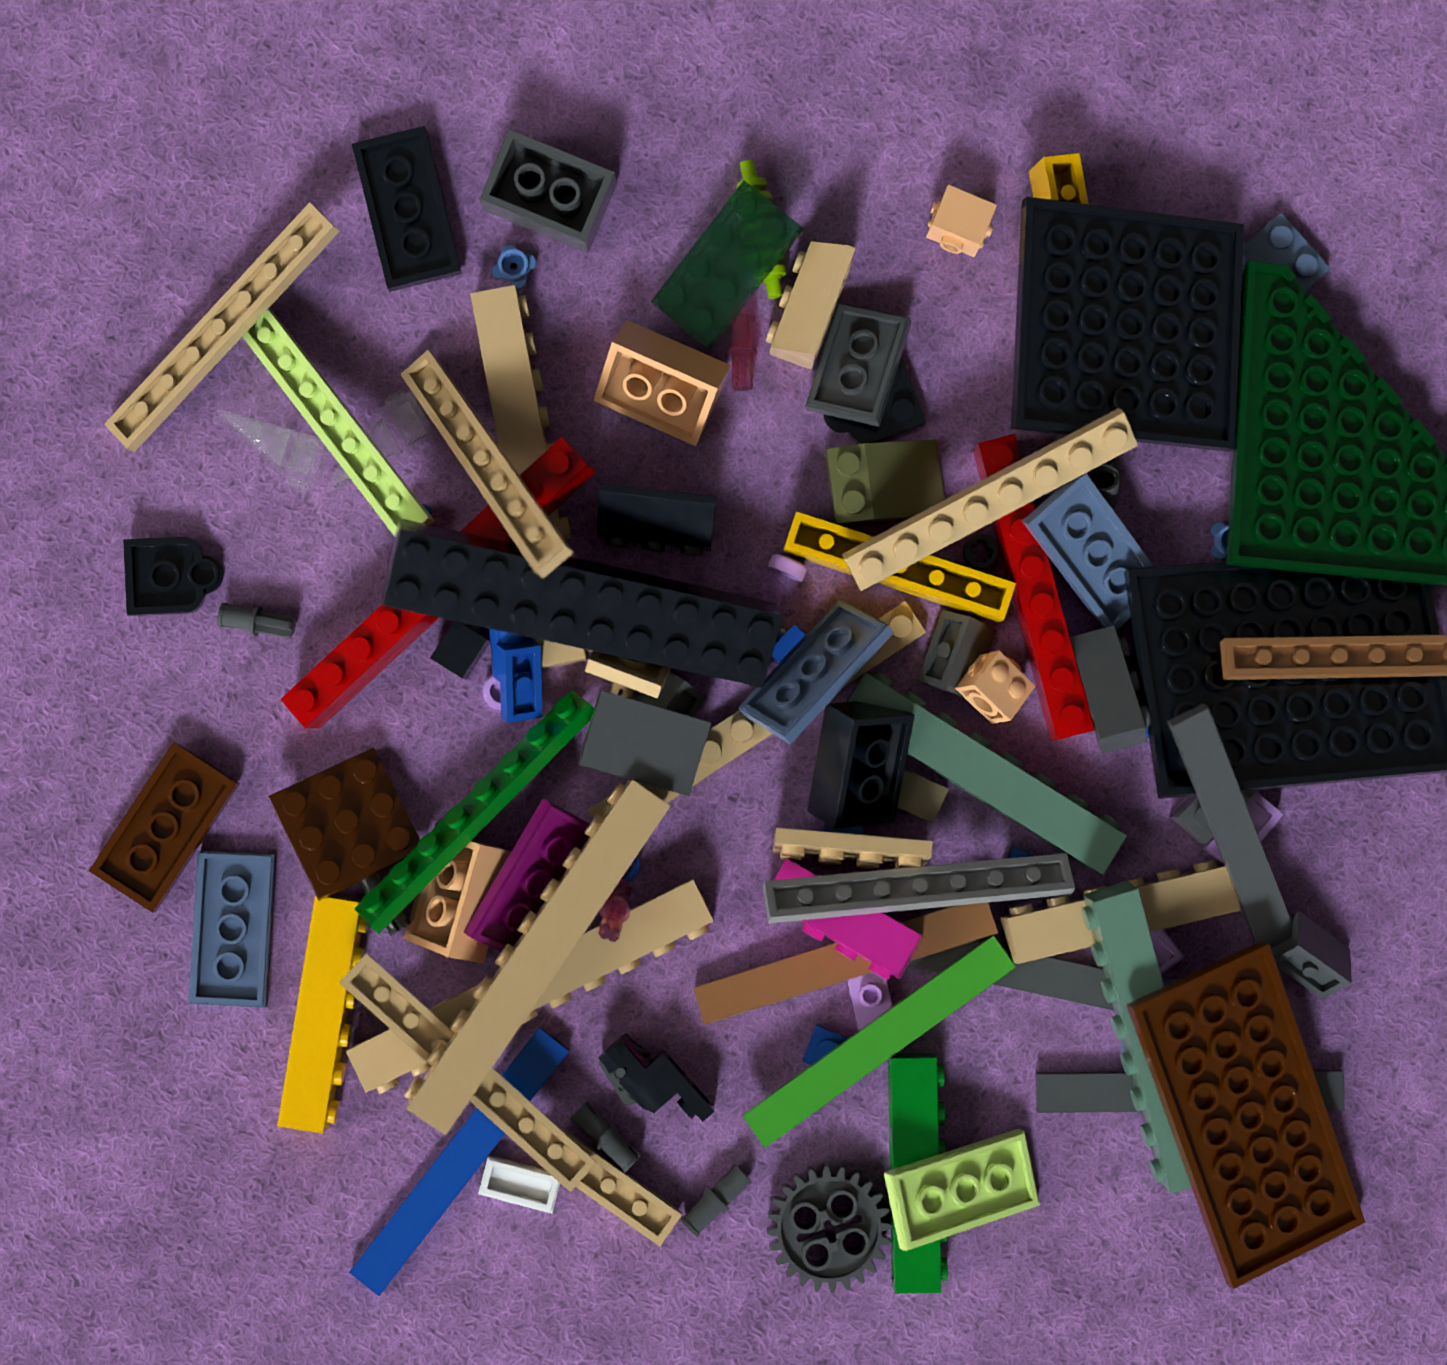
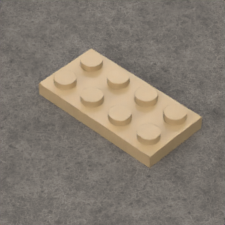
(864, 849)

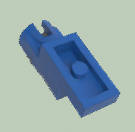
(518, 669)

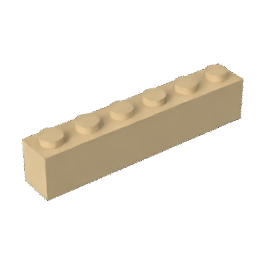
(1166, 904)

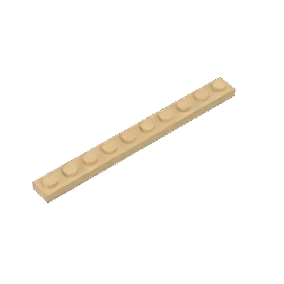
(740, 733)

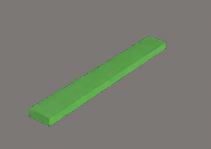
(878, 1041)

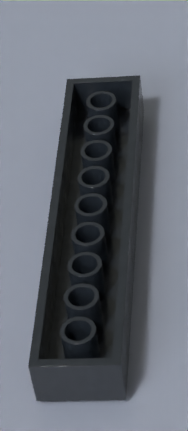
(581, 604)

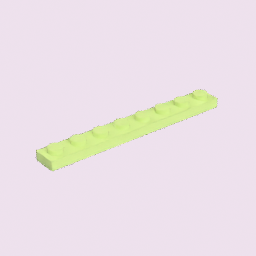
(334, 423)

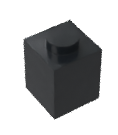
(461, 648)

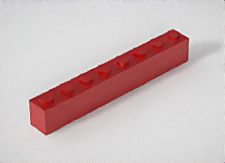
(1037, 606)

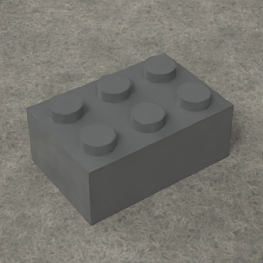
(548, 191)

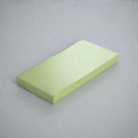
(961, 1189)

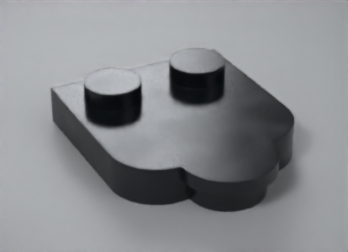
(900, 414)
(167, 576)

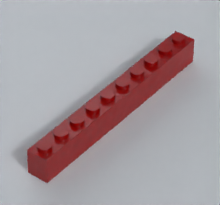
(392, 630)

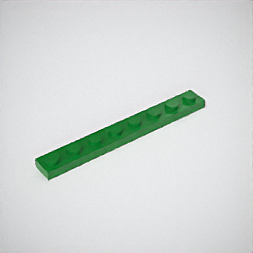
(474, 811)

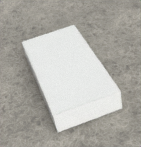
(519, 1184)

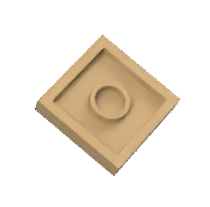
(628, 674)

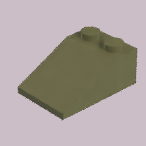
(883, 481)

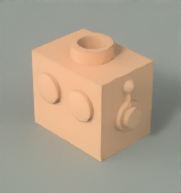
(961, 221)
(995, 687)

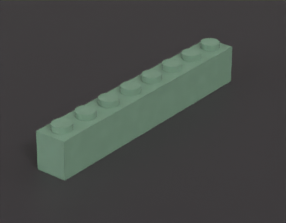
(999, 779)
(1130, 973)

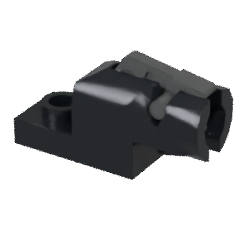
(651, 1081)

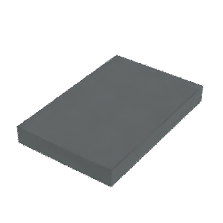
(858, 364)
(644, 743)

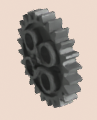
(839, 1262)

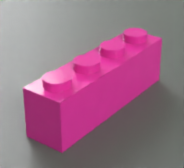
(871, 936)

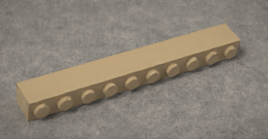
(516, 406)
(648, 929)
(536, 957)

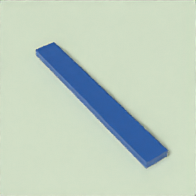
(452, 1169)

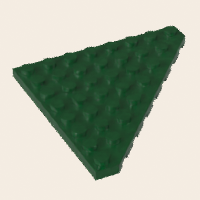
(1325, 452)

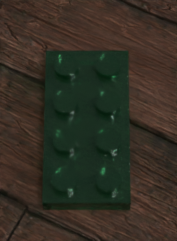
(727, 265)

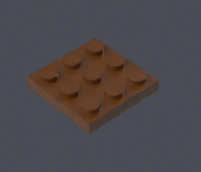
(345, 823)

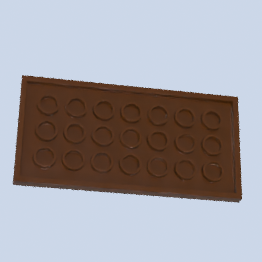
(1246, 1113)

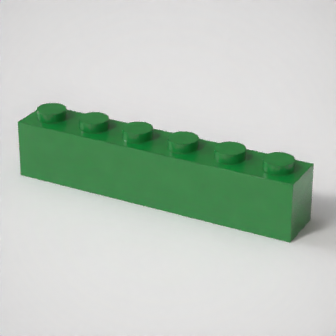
(914, 1137)

